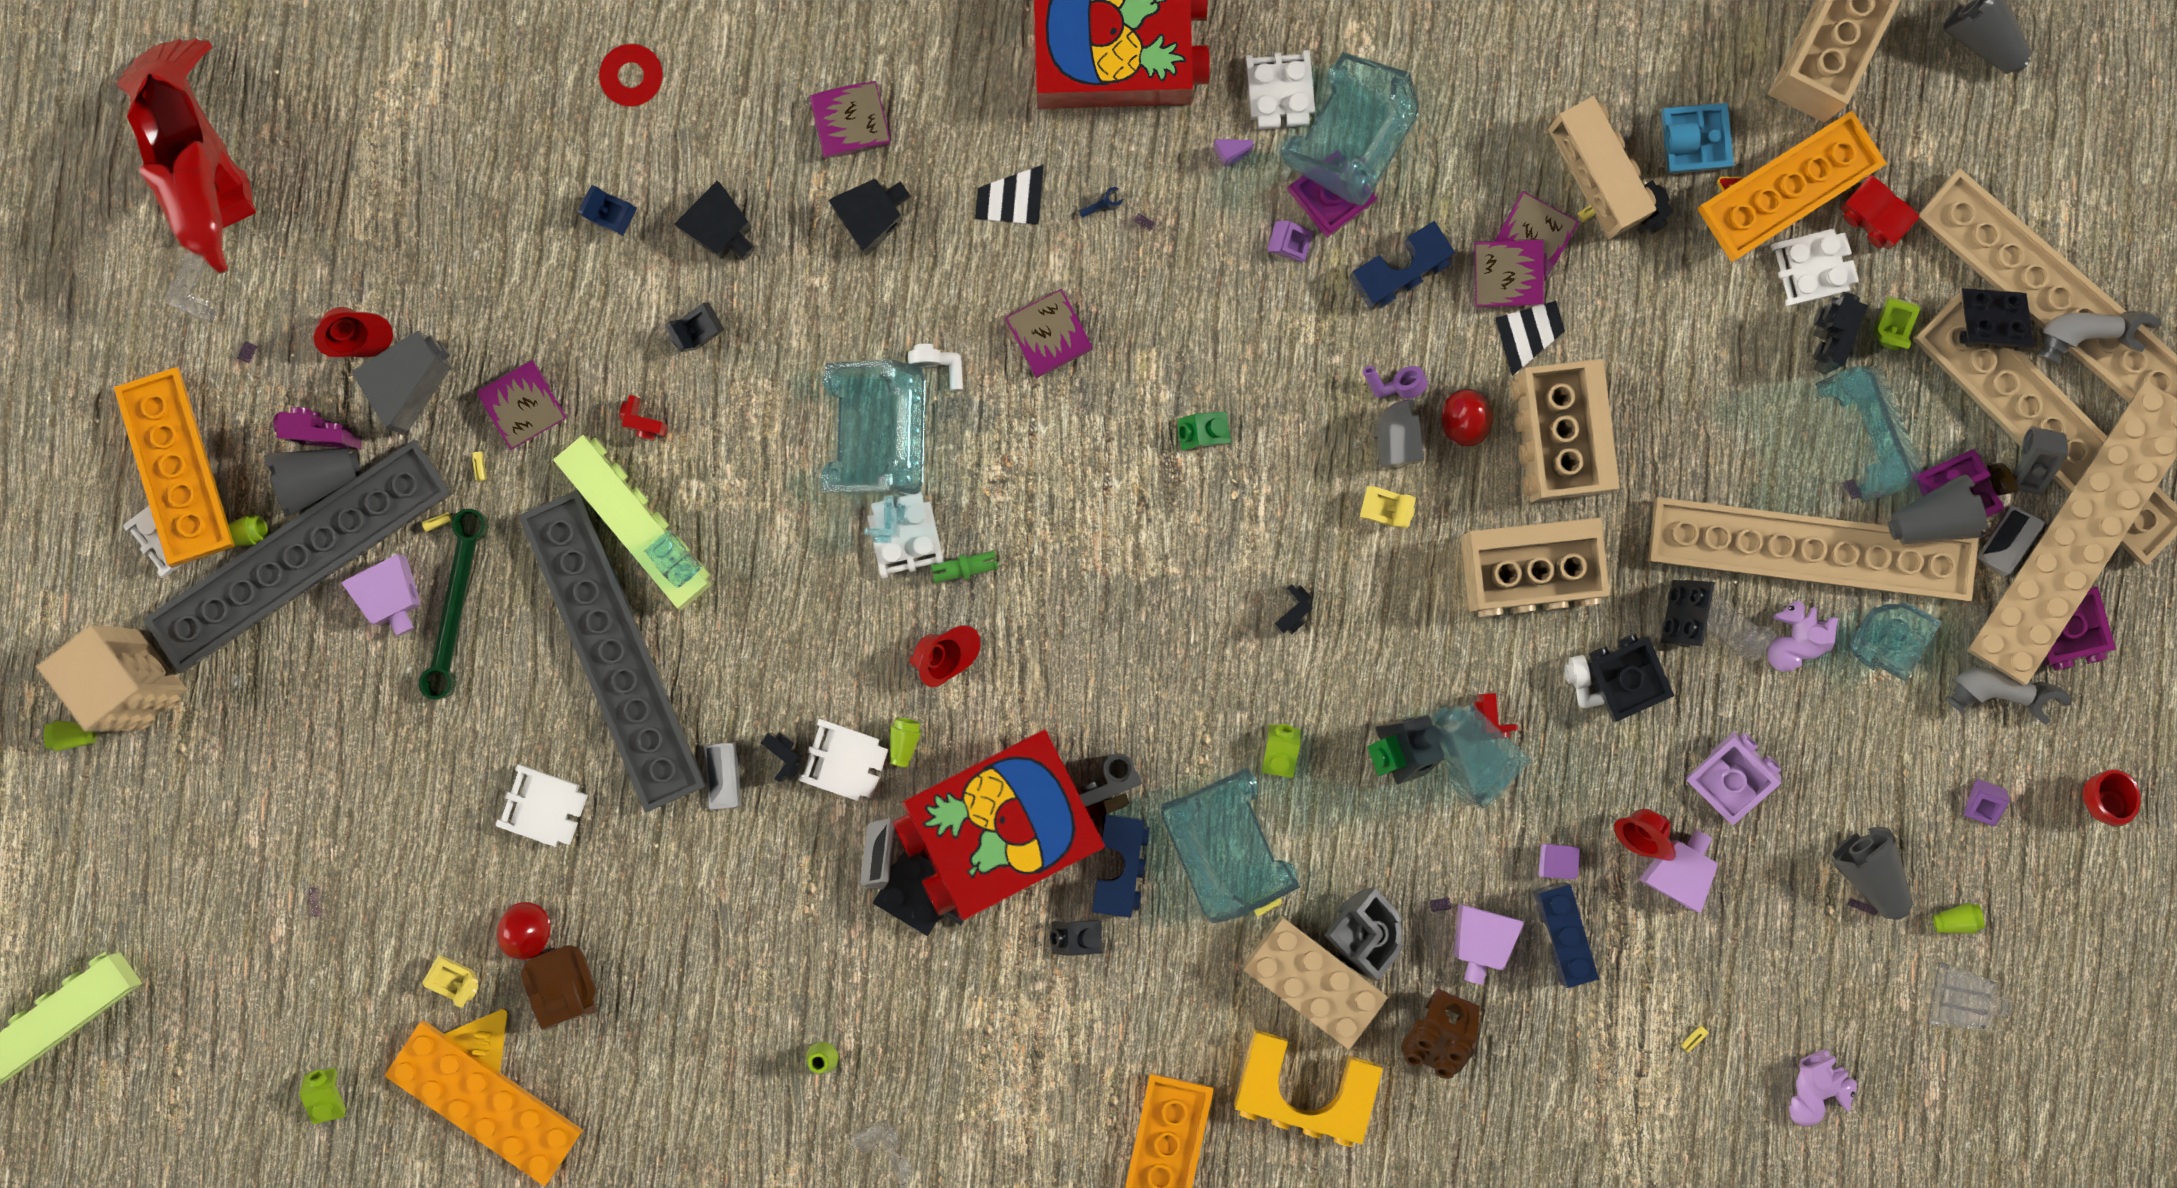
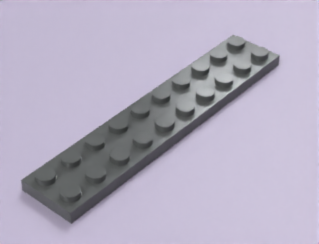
(297, 556)
(612, 651)

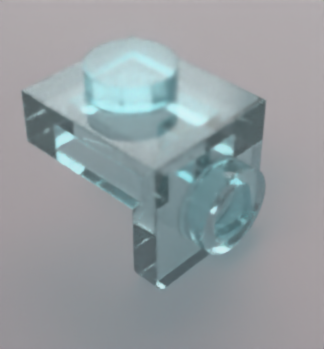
(893, 515)
(672, 559)

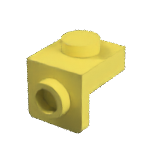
(1388, 507)
(451, 980)

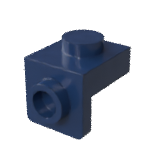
(607, 210)

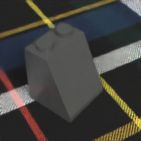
(403, 379)

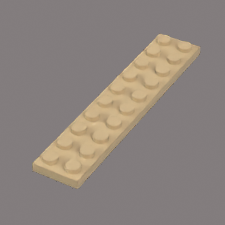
(2021, 261)
(2023, 398)
(2081, 537)
(1808, 550)

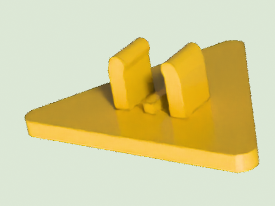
(484, 1037)

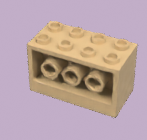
(1831, 55)
(1585, 425)
(1538, 545)
(112, 679)

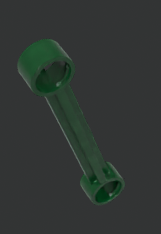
(453, 604)

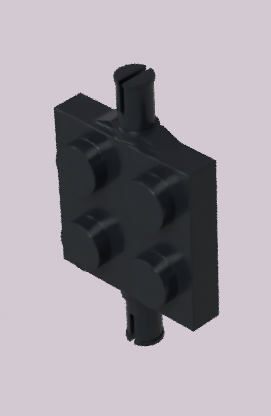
(906, 895)

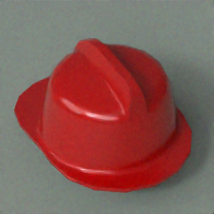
(352, 333)
(945, 655)
(1646, 834)

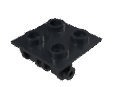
(1996, 319)
(1687, 612)

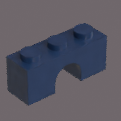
(1428, 253)
(1118, 894)
(1569, 941)

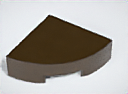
(2002, 479)
(1107, 806)

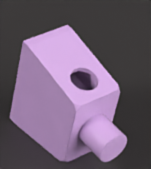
(386, 593)
(1687, 876)
(1484, 940)

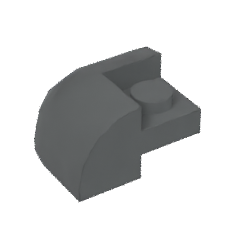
(1399, 436)
(1367, 933)

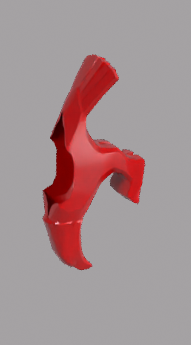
(182, 152)

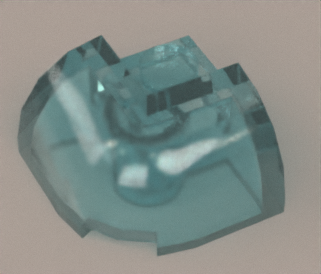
(1894, 638)

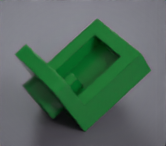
(1203, 430)
(1387, 755)

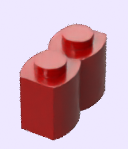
(1878, 213)

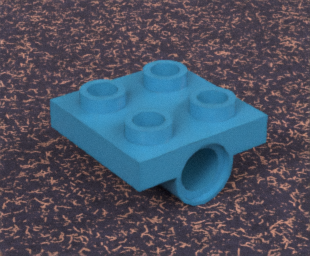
(1697, 138)

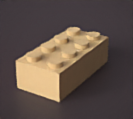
(1602, 167)
(1314, 982)

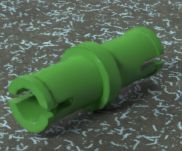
(964, 567)

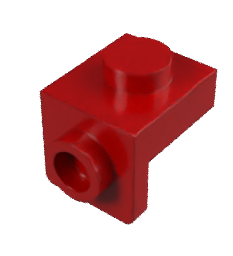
(645, 427)
(1488, 708)

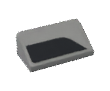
(2010, 541)
(722, 775)
(877, 854)

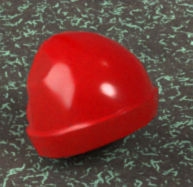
(1467, 417)
(2112, 797)
(523, 931)

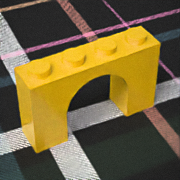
(1342, 1118)

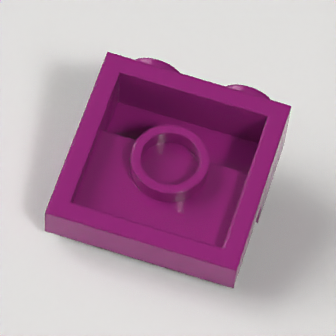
(308, 428)
(2084, 636)

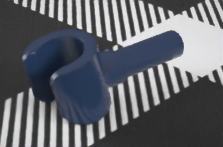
(1103, 203)

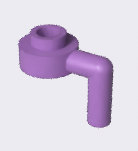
(1408, 382)

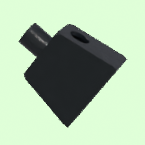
(870, 212)
(717, 224)
(1418, 743)

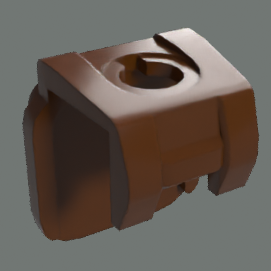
(559, 986)
(1440, 1042)

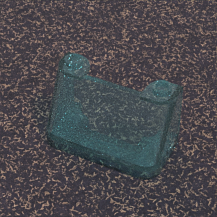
(1356, 129)
(877, 428)
(1897, 457)
(1477, 755)
(1226, 848)

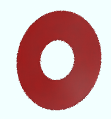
(615, 60)

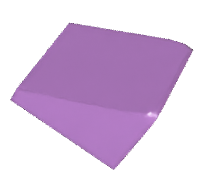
(1232, 150)
(1290, 240)
(1986, 802)
(1559, 861)

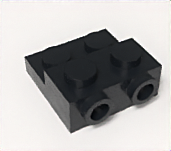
(1838, 326)
(1629, 677)

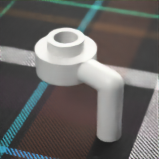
(925, 357)
(1579, 674)

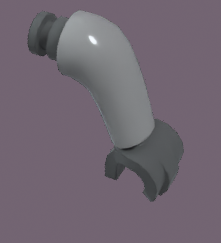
(2075, 327)
(1987, 684)

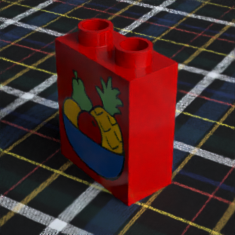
(1118, 52)
(998, 827)

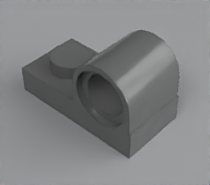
(2042, 457)
(1095, 792)

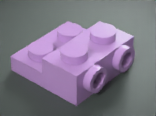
(1735, 777)

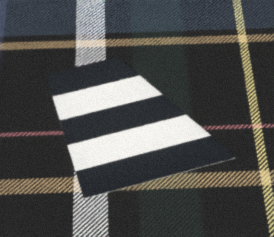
(1012, 198)
(1528, 333)

